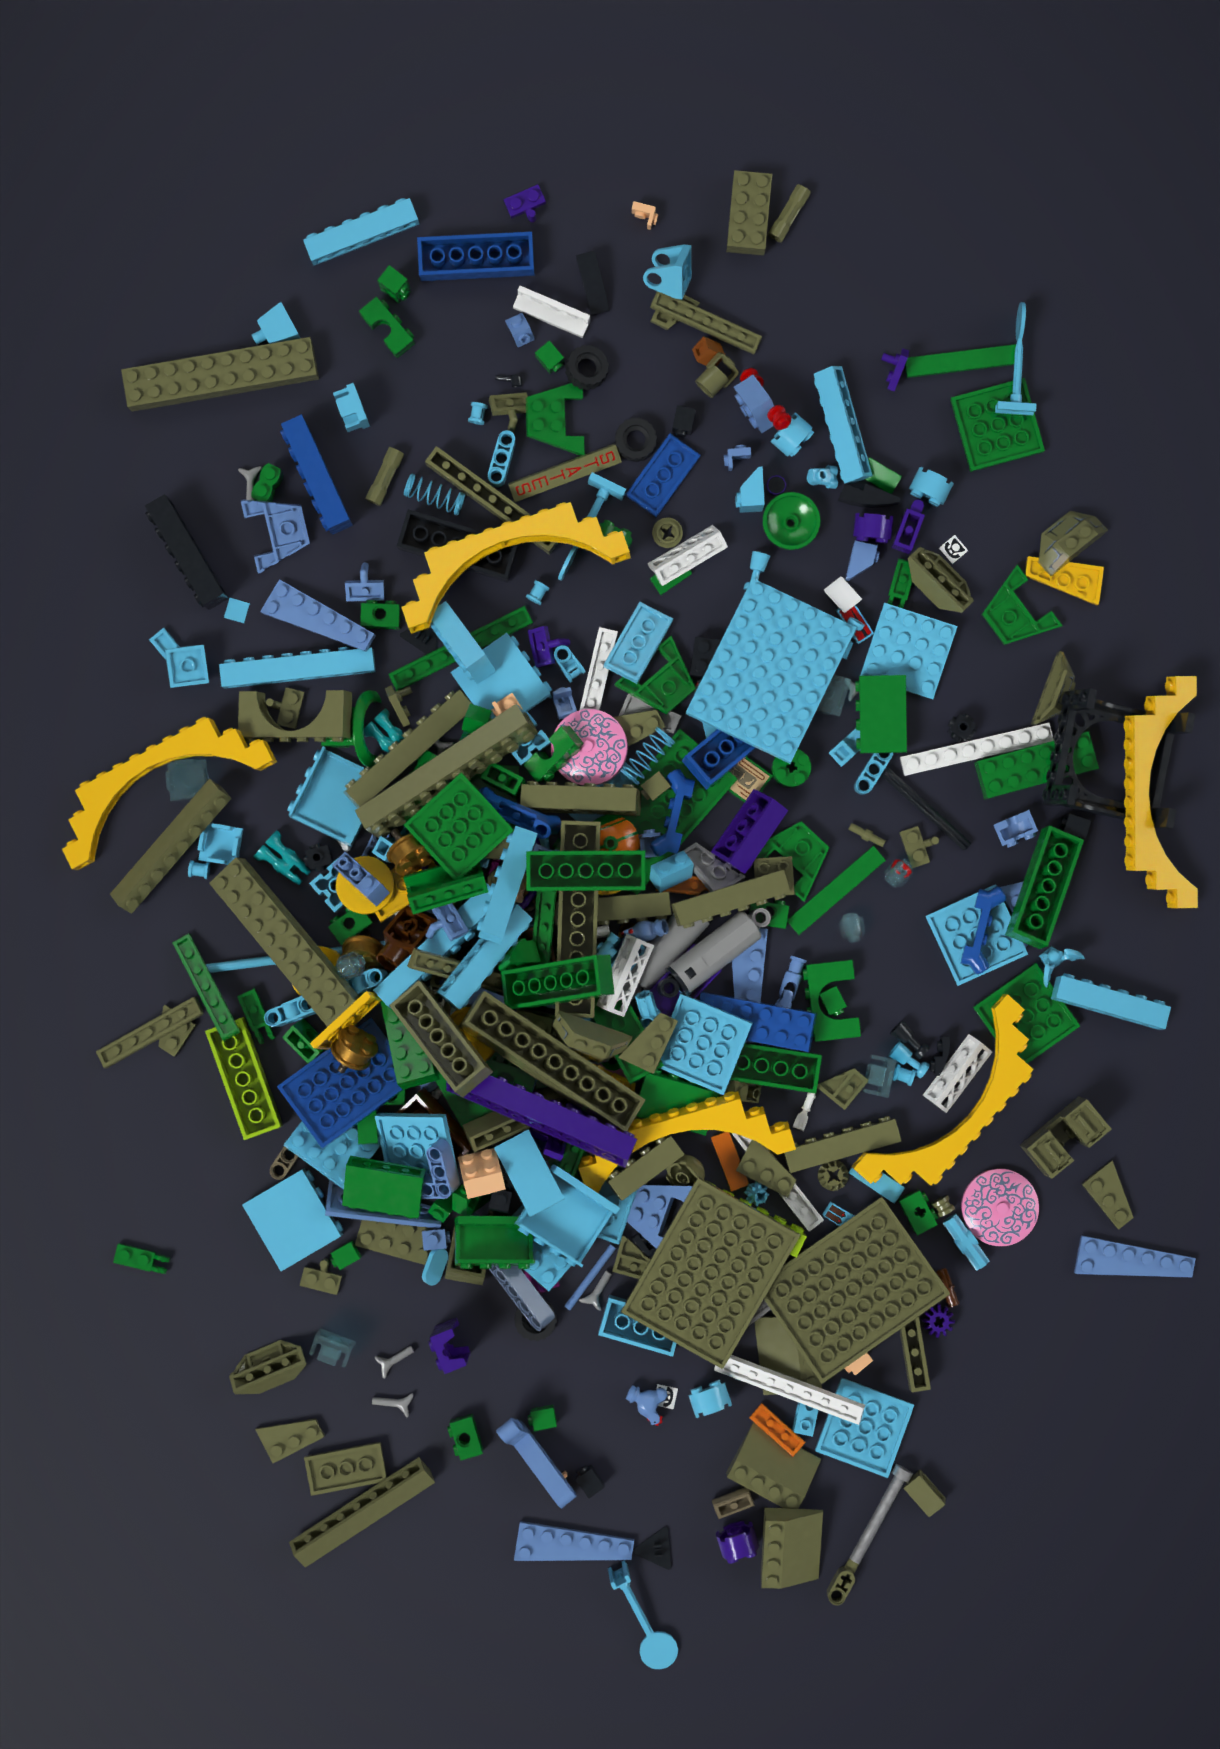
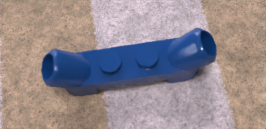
(683, 790)
(523, 816)
(972, 954)

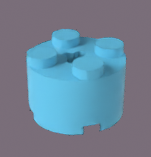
(788, 439)
(931, 486)
(709, 1399)

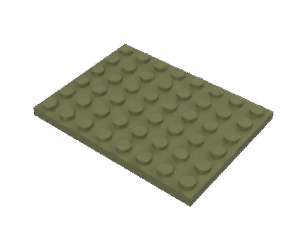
(710, 1273)
(853, 1290)

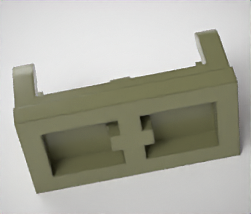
(925, 1493)

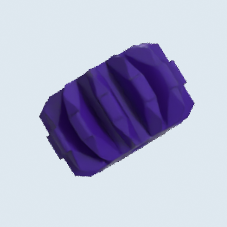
(944, 1322)

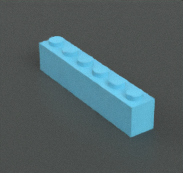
(361, 231)
(842, 424)
(507, 885)
(481, 961)
(1110, 1002)

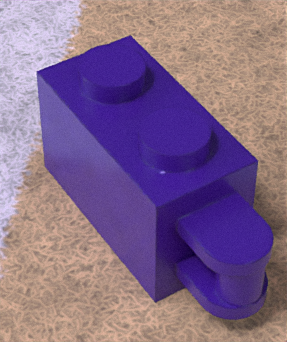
(909, 528)

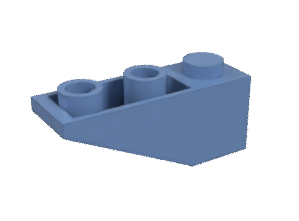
(360, 879)

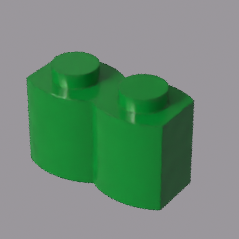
(270, 480)

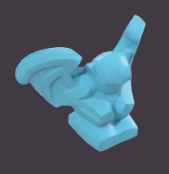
(1052, 958)

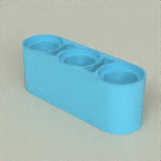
(501, 449)
(866, 776)
(884, 1186)

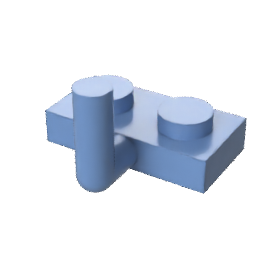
(364, 589)
(449, 920)

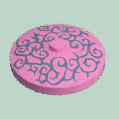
(603, 747)
(1000, 1207)

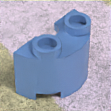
(1015, 828)

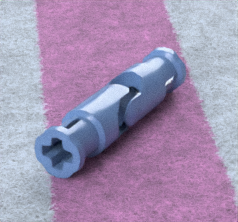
(794, 976)

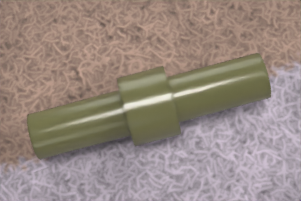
(866, 834)

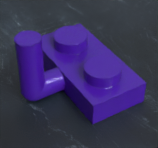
(524, 202)
(900, 361)
(542, 646)

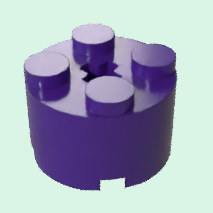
(873, 527)
(737, 1541)

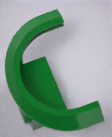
(357, 732)

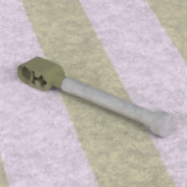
(900, 1475)

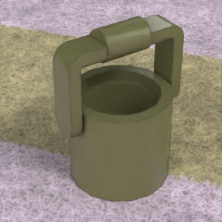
(713, 379)

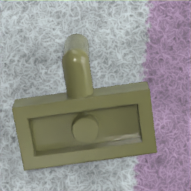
(508, 405)
(395, 698)
(289, 707)
(916, 847)
(321, 1279)

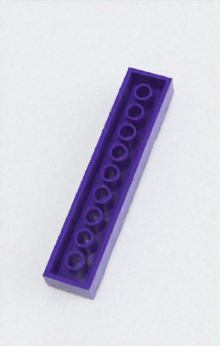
(553, 1119)

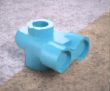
(823, 476)
(608, 947)

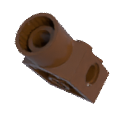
(402, 936)

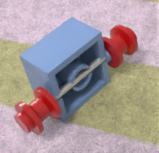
(758, 404)

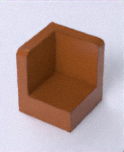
(706, 350)

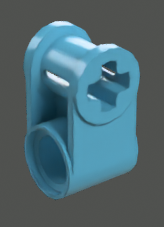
(569, 664)

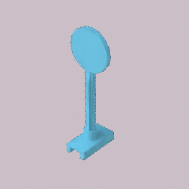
(1015, 405)
(605, 489)
(658, 1648)

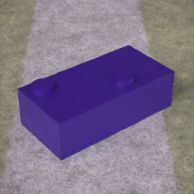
(749, 831)

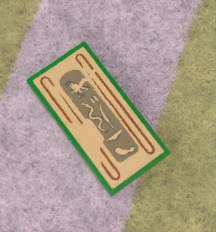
(749, 777)

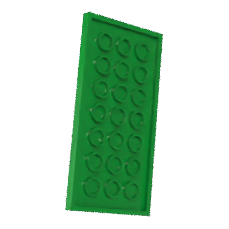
(692, 811)

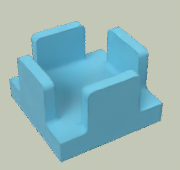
(351, 408)
(186, 666)
(220, 843)

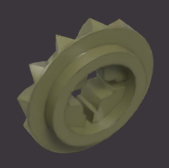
(665, 524)
(823, 1175)

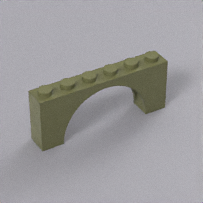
(331, 723)

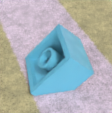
(751, 493)

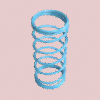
(459, 500)
(668, 739)

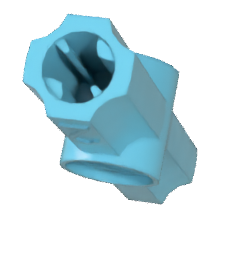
(646, 1007)
(966, 1241)

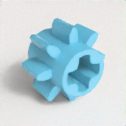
(756, 1193)

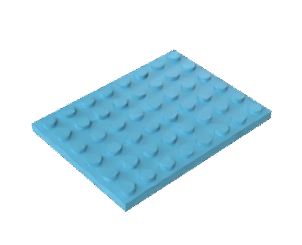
(771, 670)

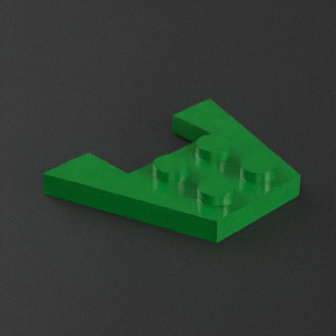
(547, 418)
(1010, 617)
(667, 686)
(806, 852)

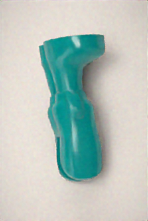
(394, 733)
(289, 860)

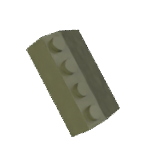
(779, 1352)
(771, 1471)
(790, 1547)

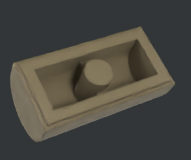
(733, 1502)

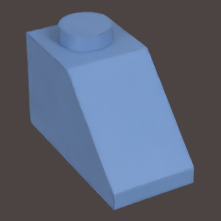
(861, 559)

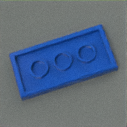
(663, 475)

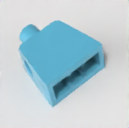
(275, 326)

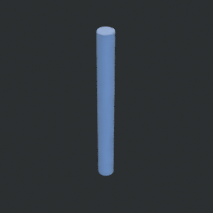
(589, 1278)

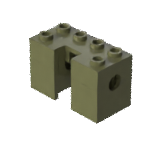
(1075, 1120)

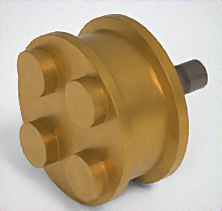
(407, 854)
(364, 946)
(354, 1048)

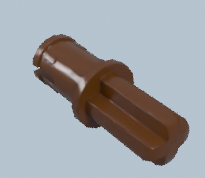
(945, 1278)

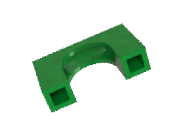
(817, 977)

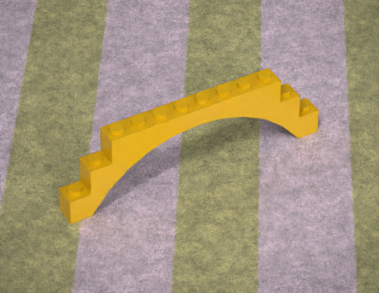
(456, 556)
(1140, 745)
(102, 793)
(1005, 1078)
(718, 1113)

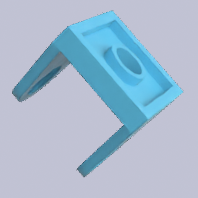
(674, 275)

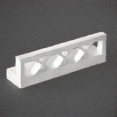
(551, 312)
(688, 555)
(621, 973)
(955, 1071)

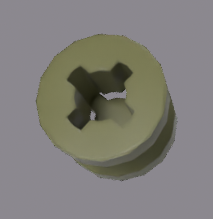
(943, 1206)

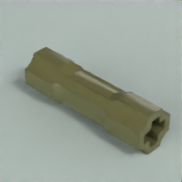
(795, 203)
(382, 481)

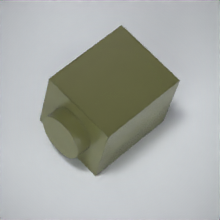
(655, 787)

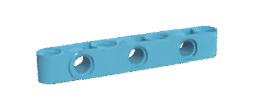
(297, 1008)

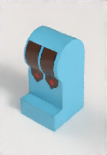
(837, 1214)

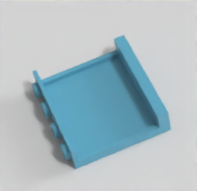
(511, 676)
(322, 799)
(292, 1219)
(572, 1223)

